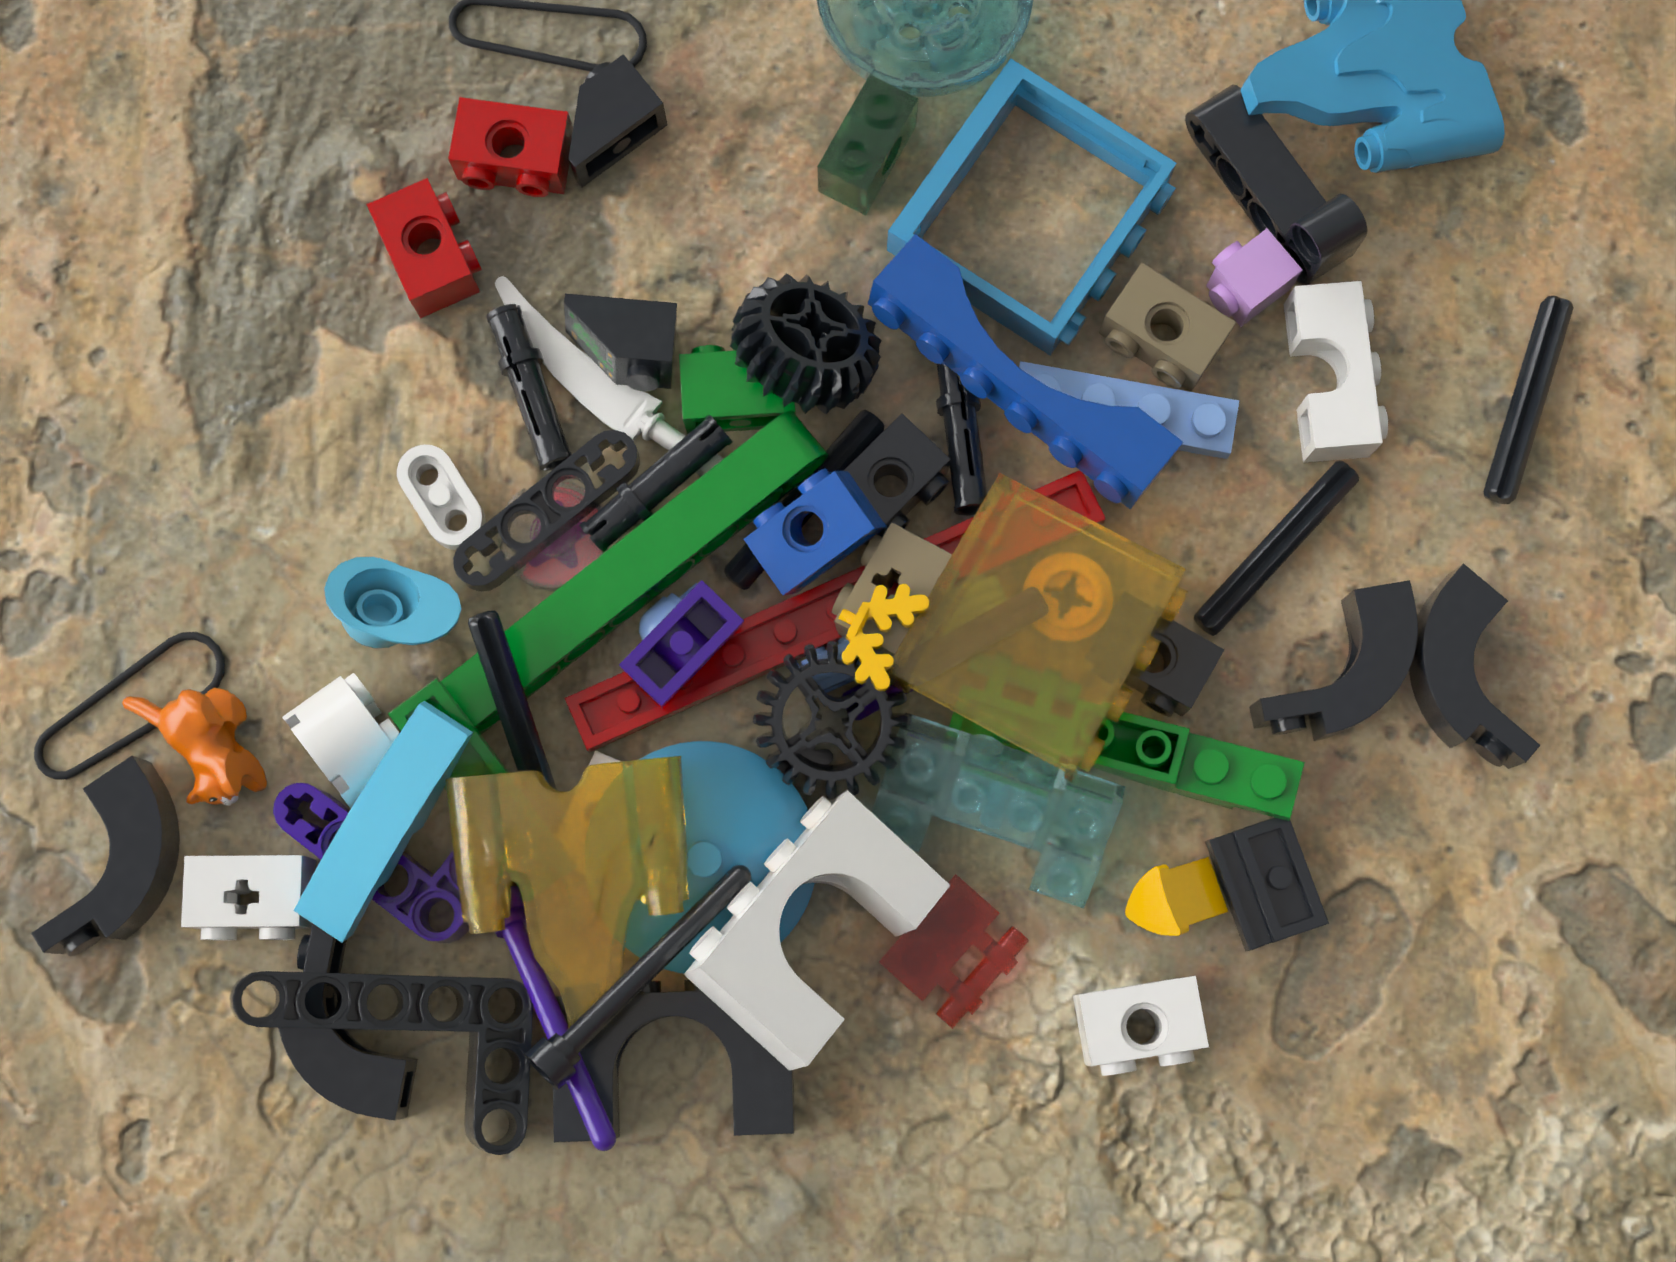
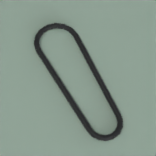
(551, 8)
(61, 775)

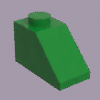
(719, 388)

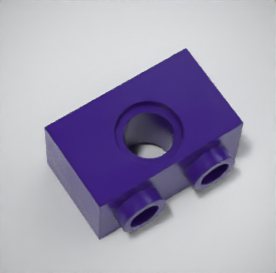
(681, 643)

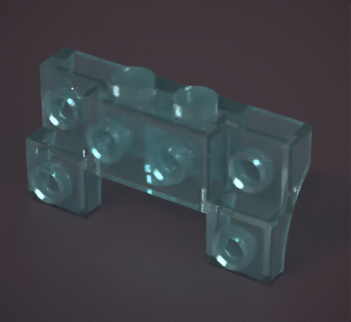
(1002, 795)

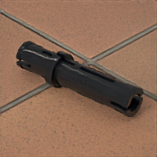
(522, 366)
(963, 441)
(655, 484)

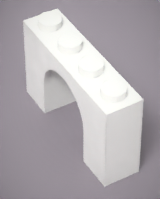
(745, 962)

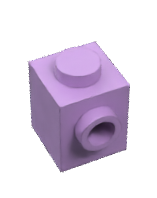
(1251, 277)

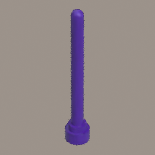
(554, 1022)

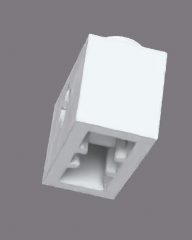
(214, 889)

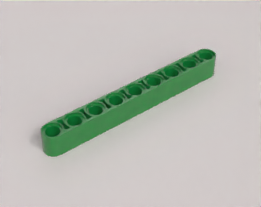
(646, 562)

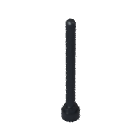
(557, 1056)

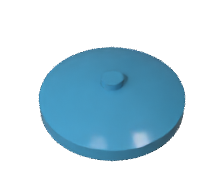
(733, 817)

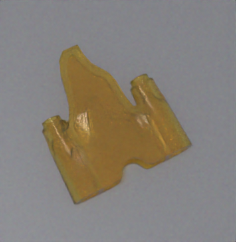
(576, 861)

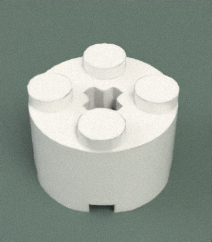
(342, 734)

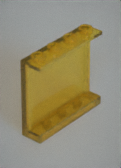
(1039, 625)

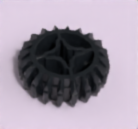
(805, 343)
(790, 749)

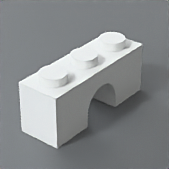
(1335, 325)

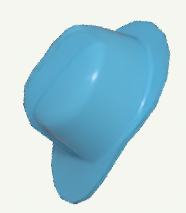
(390, 603)

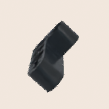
(1274, 186)

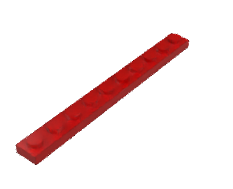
(622, 707)

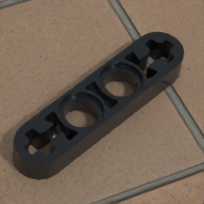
(541, 503)

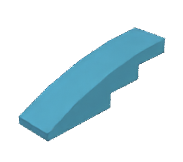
(383, 821)

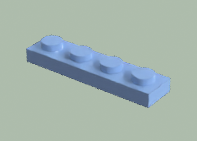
(1197, 419)

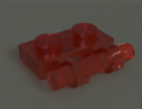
(929, 952)

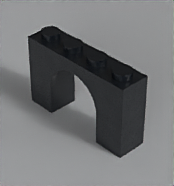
(759, 1081)

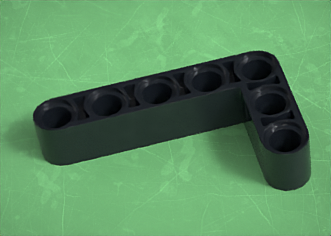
(414, 1015)

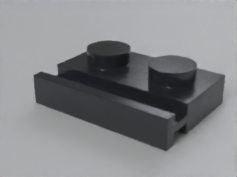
(1266, 882)

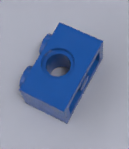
(847, 525)

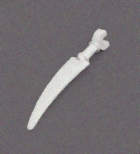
(613, 404)

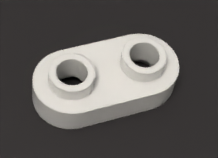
(443, 498)

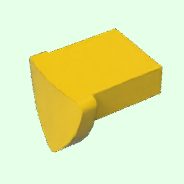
(1174, 898)

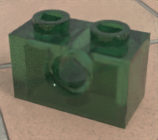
(867, 144)

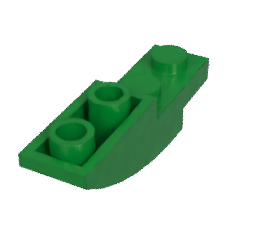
(1199, 766)

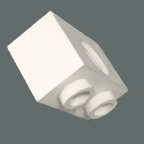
(1176, 1015)

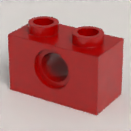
(488, 127)
(408, 220)

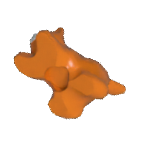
(204, 734)

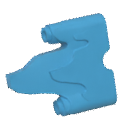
(1389, 67)

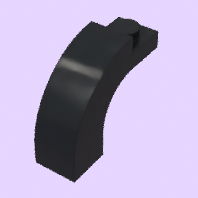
(1381, 650)
(1445, 673)
(139, 865)
(331, 1058)

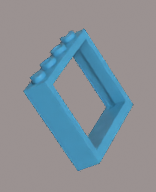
(1082, 126)

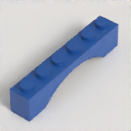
(1109, 444)

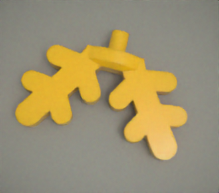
(862, 645)

